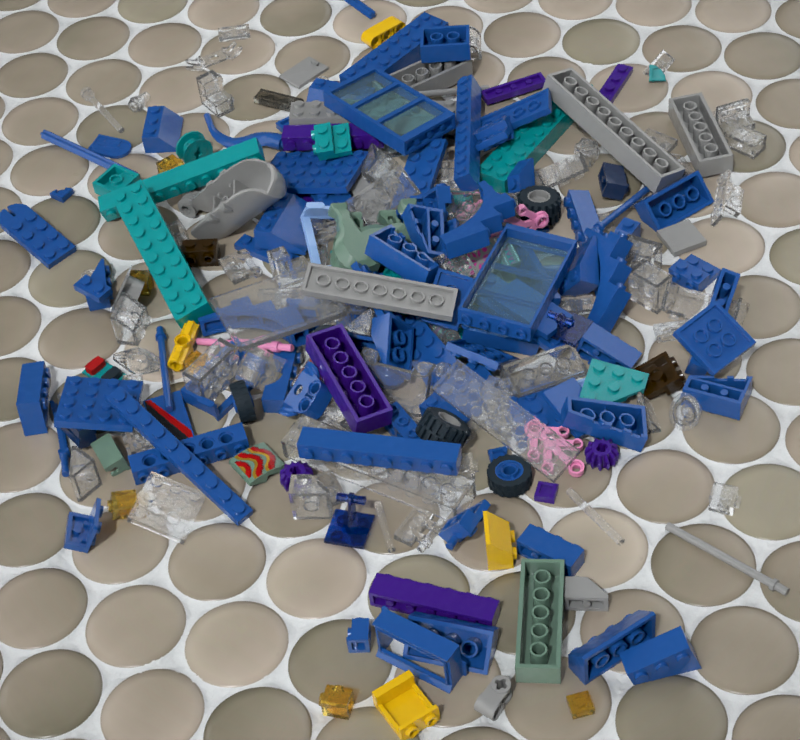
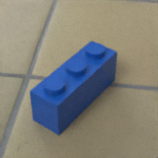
(540, 544)

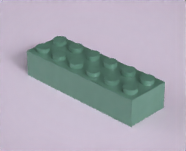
(540, 621)

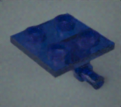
(569, 330)
(349, 527)

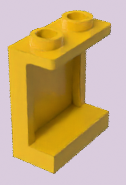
(405, 706)

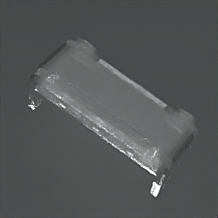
(686, 303)

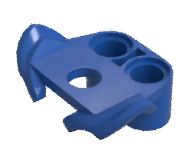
(313, 397)

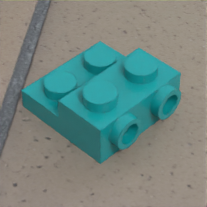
(331, 140)
(113, 179)

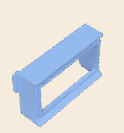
(313, 210)

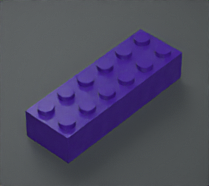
(349, 379)

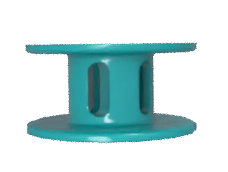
(193, 146)

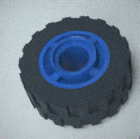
(242, 401)
(509, 476)

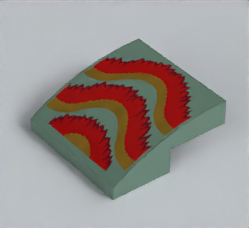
(256, 464)

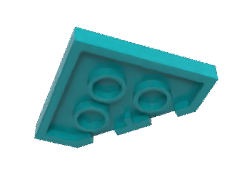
(612, 382)

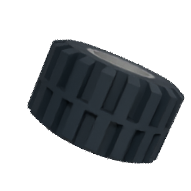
(541, 199)
(442, 426)

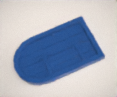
(110, 147)

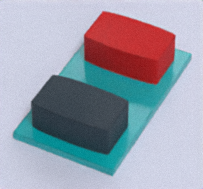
(99, 368)

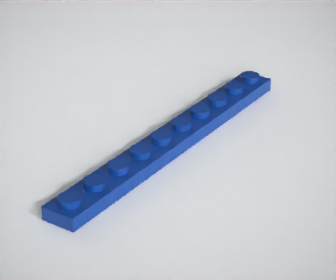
(180, 456)

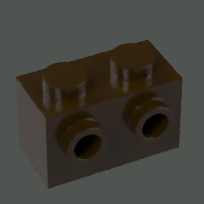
(199, 250)

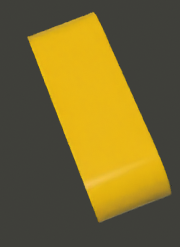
(381, 31)

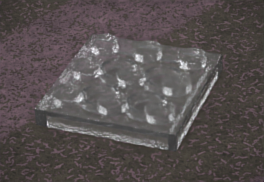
(167, 507)

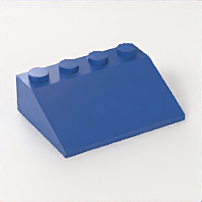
(282, 226)

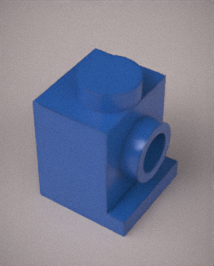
(359, 636)

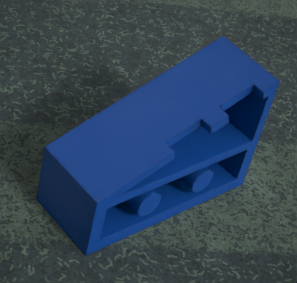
(424, 227)
(604, 346)
(720, 395)
(660, 657)

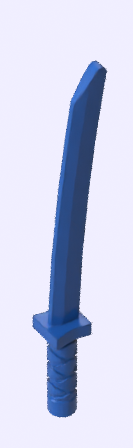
(64, 452)

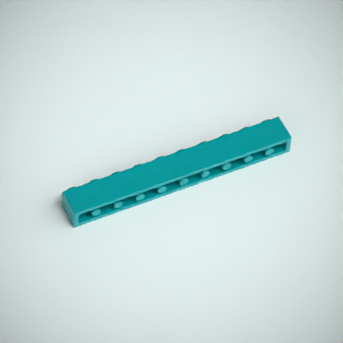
(188, 176)

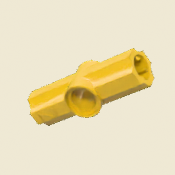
(183, 345)

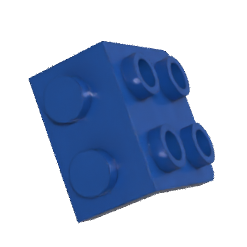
(83, 529)

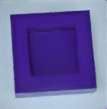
(546, 492)

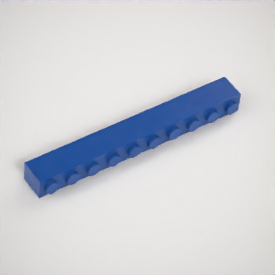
(467, 122)

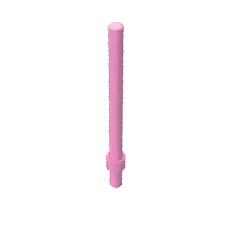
(274, 346)

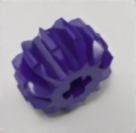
(601, 454)
(293, 468)

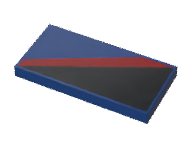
(177, 420)

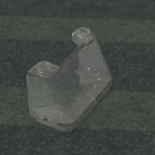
(402, 385)

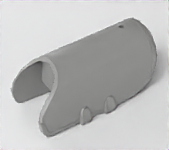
(237, 197)

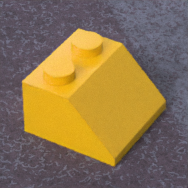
(499, 542)

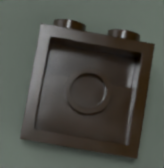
(662, 375)

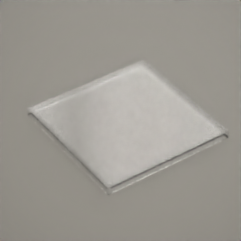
(272, 310)

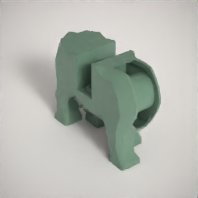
(352, 237)

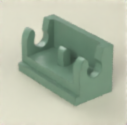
(110, 454)

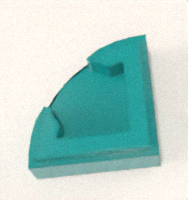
(656, 74)

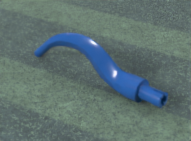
(267, 139)

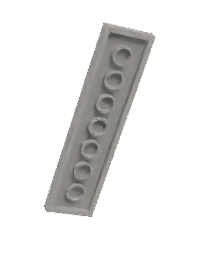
(379, 291)

